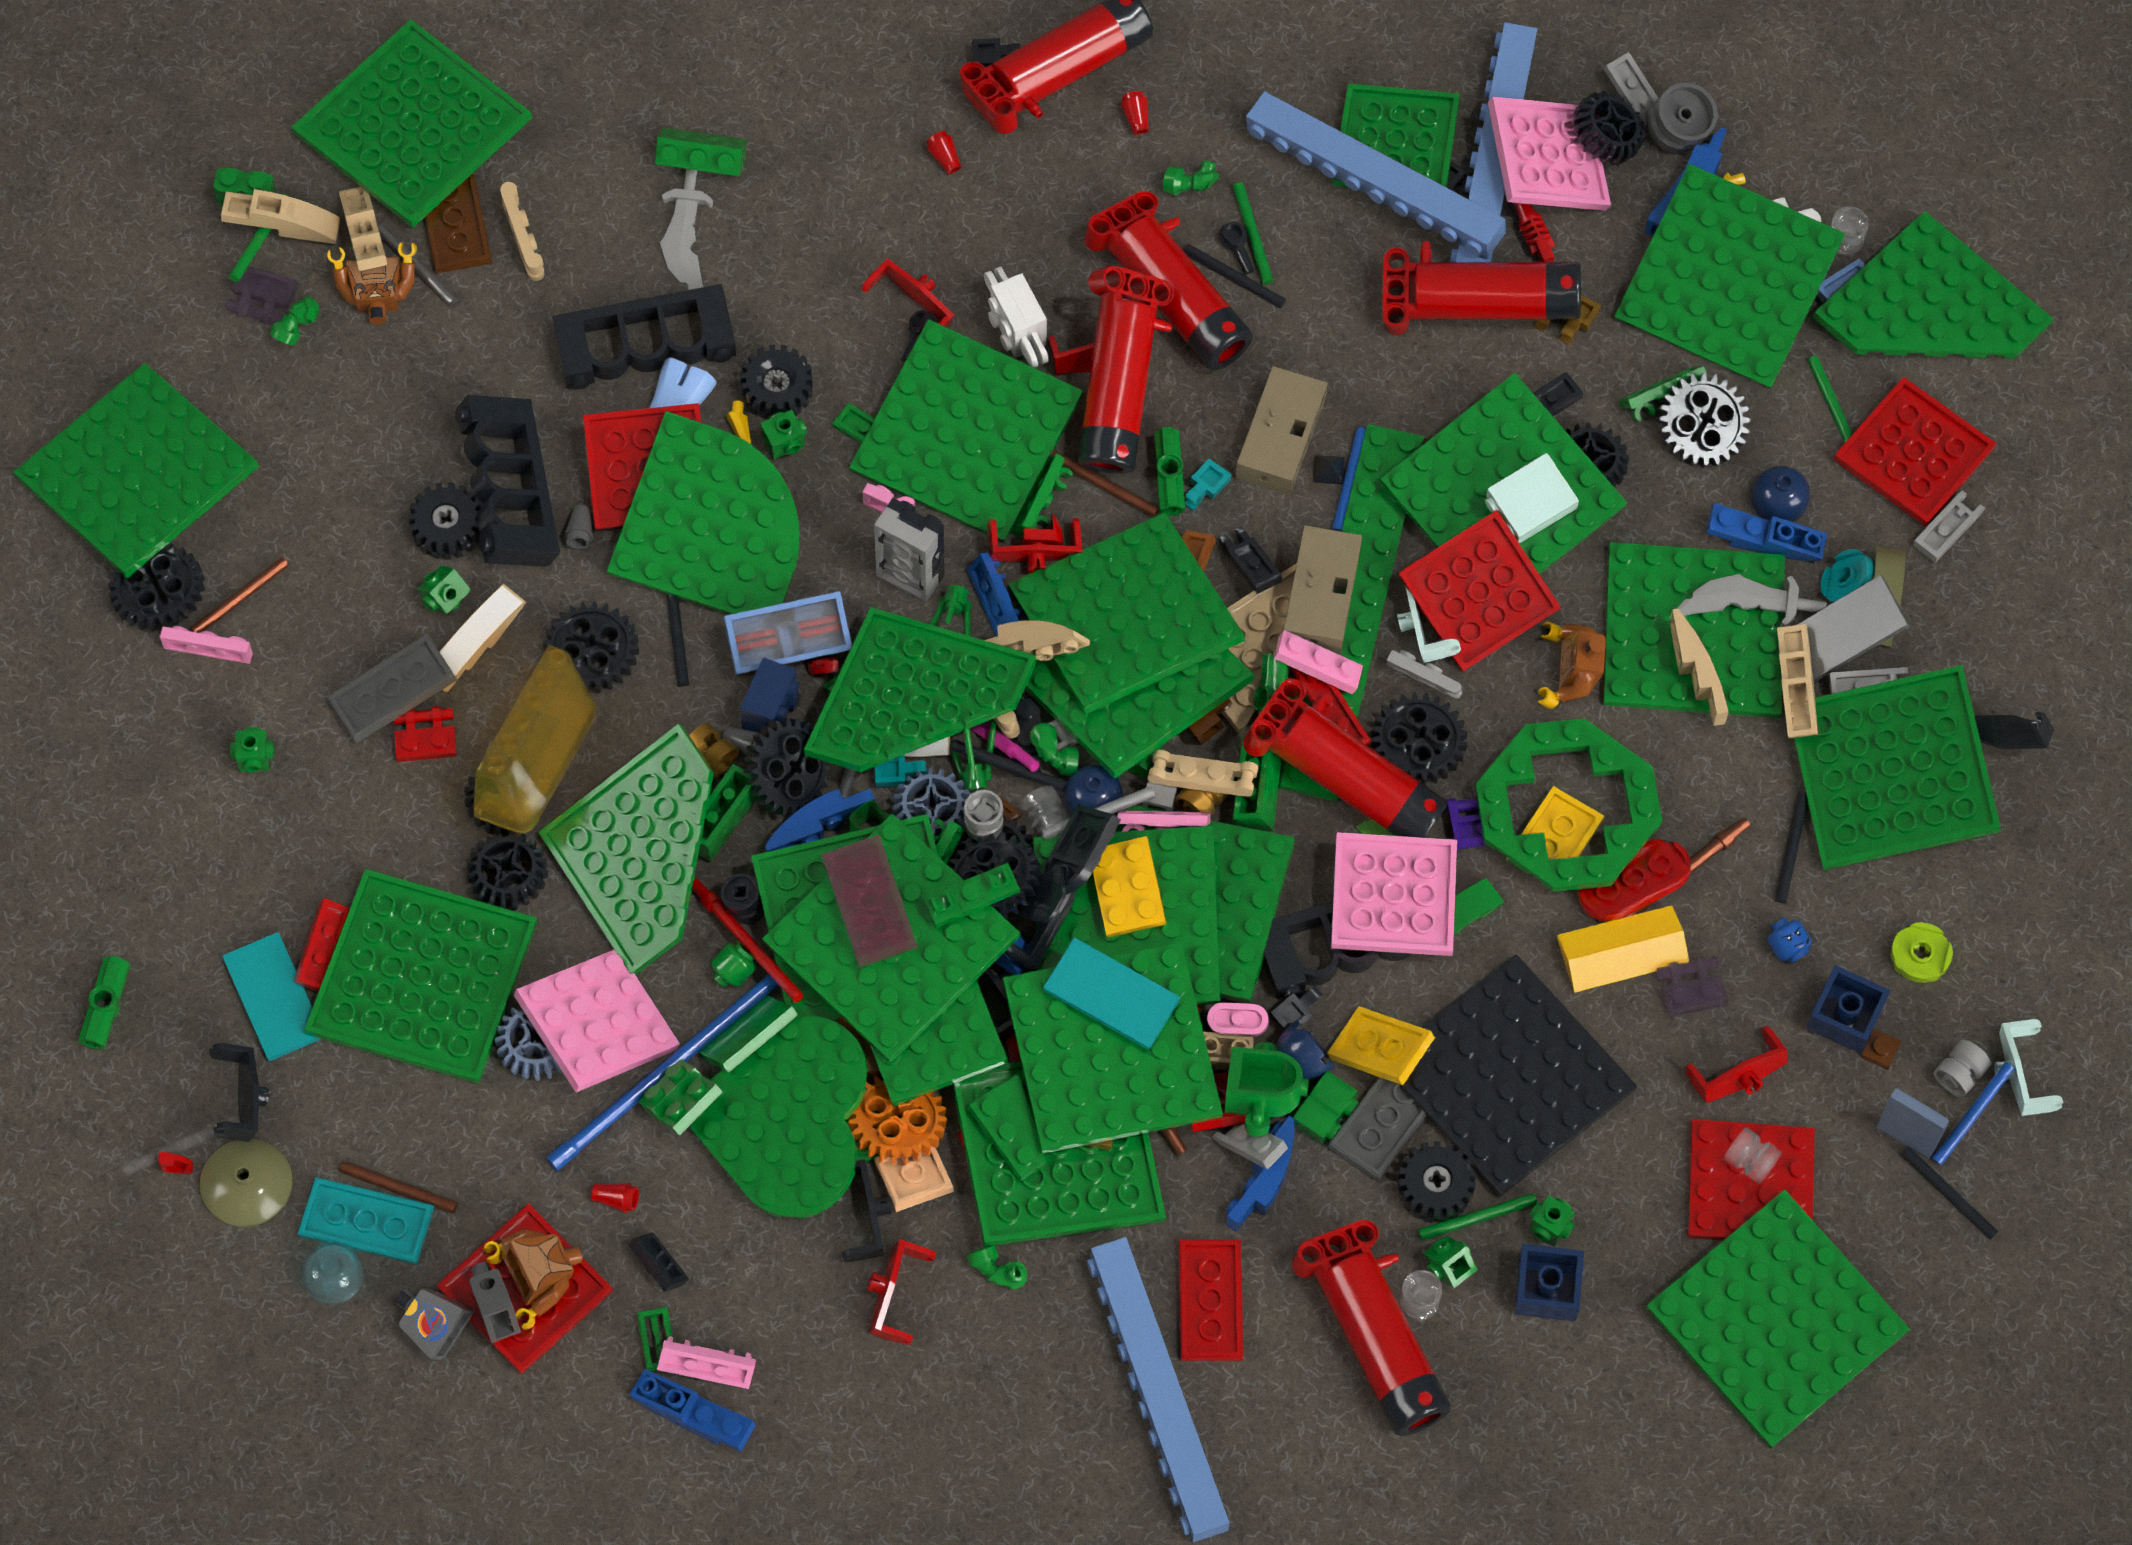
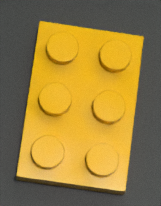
(1565, 823)
(1128, 888)
(1380, 1045)

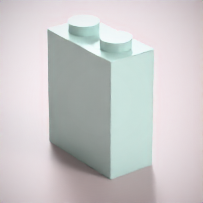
(1532, 498)

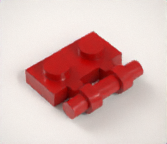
(428, 742)

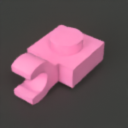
(879, 497)

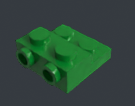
(679, 1097)

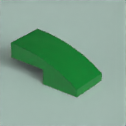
(1475, 903)

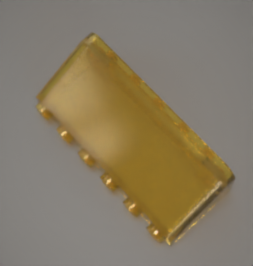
(534, 745)

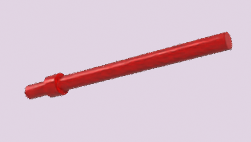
(713, 903)

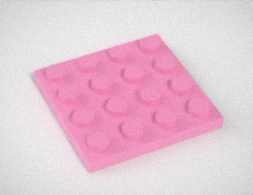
(1543, 158)
(1394, 894)
(596, 1020)

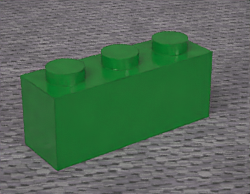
(701, 151)
(1259, 808)
(725, 811)

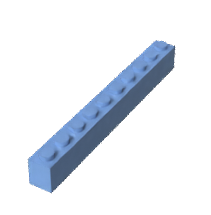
(1509, 81)
(1375, 175)
(1159, 1390)

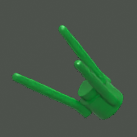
(954, 603)
(974, 777)

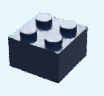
(770, 695)
(1848, 1009)
(1549, 1282)

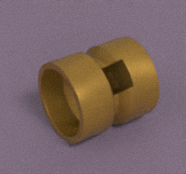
(717, 752)
(1198, 801)

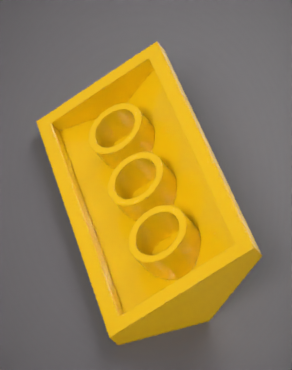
(1623, 948)

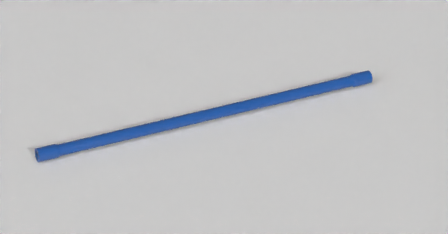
(572, 1147)

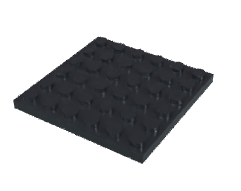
(1513, 1076)

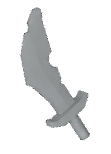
(681, 233)
(1748, 595)

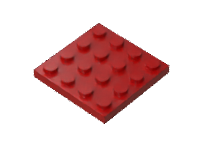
(1914, 451)
(617, 456)
(1479, 590)
(1726, 1197)
(523, 1349)

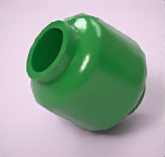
(733, 965)

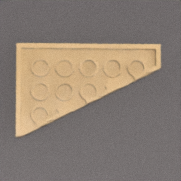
(1261, 621)

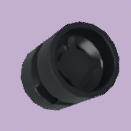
(742, 898)

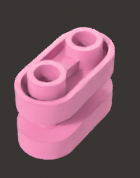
(1238, 1019)

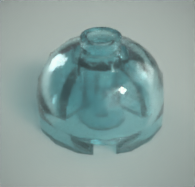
(332, 1273)

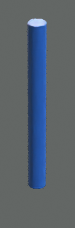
(1348, 479)
(1973, 1113)

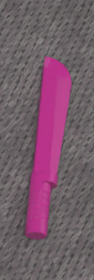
(1007, 746)

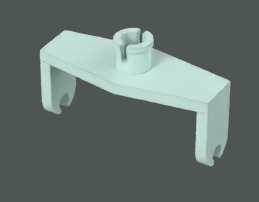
(1432, 651)
(2017, 1080)

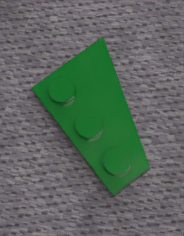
(1010, 1126)

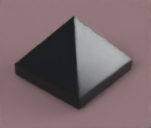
(1329, 469)

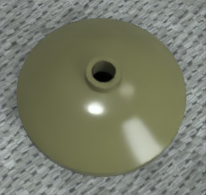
(248, 1200)

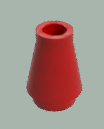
(1136, 111)
(944, 151)
(616, 1195)

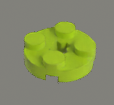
(1935, 944)

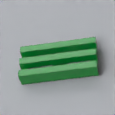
(652, 1315)

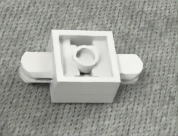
(1017, 316)

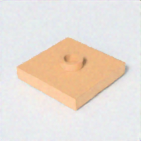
(915, 1181)

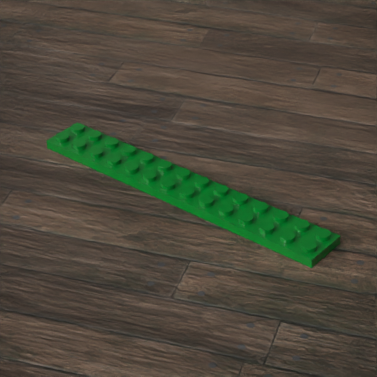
(1380, 522)

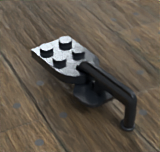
(1065, 872)

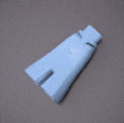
(681, 386)

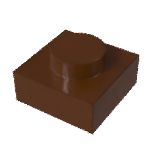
(1880, 1049)

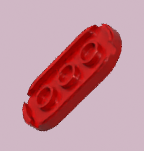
(1649, 877)

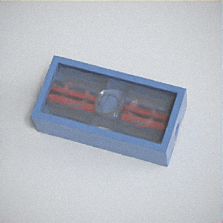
(788, 632)

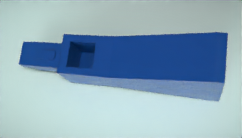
(1704, 157)

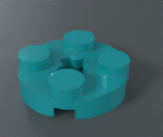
(1850, 567)

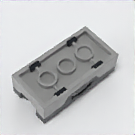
(909, 549)

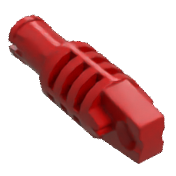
(1534, 232)

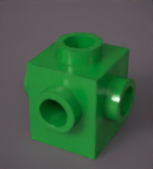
(783, 434)
(443, 590)
(252, 750)
(1549, 1229)
(1450, 1261)

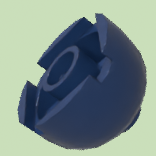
(1781, 494)
(1091, 788)
(1305, 1050)

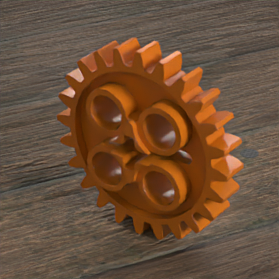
(897, 1121)

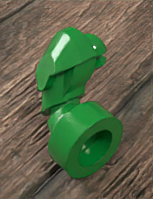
(1177, 181)
(304, 312)
(1045, 741)
(1010, 1274)

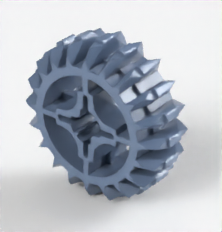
(944, 806)
(519, 1056)

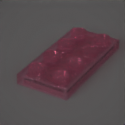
(869, 901)

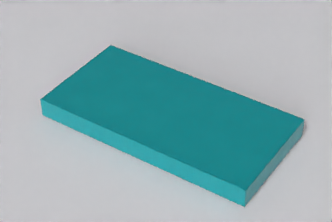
(1111, 993)
(270, 997)
(366, 1220)

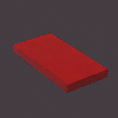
(1210, 1300)

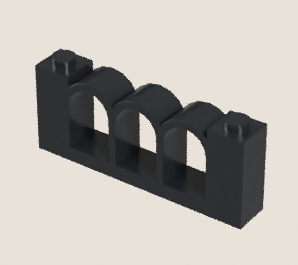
(581, 368)
(503, 541)
(1285, 969)

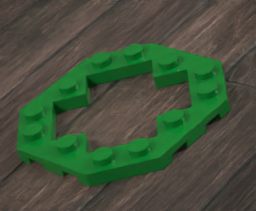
(1530, 850)

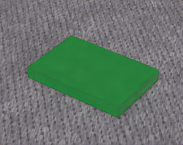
(748, 1033)

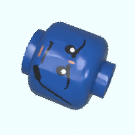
(1789, 940)

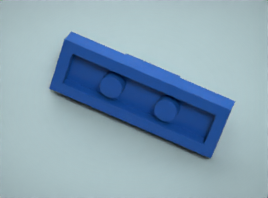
(992, 591)

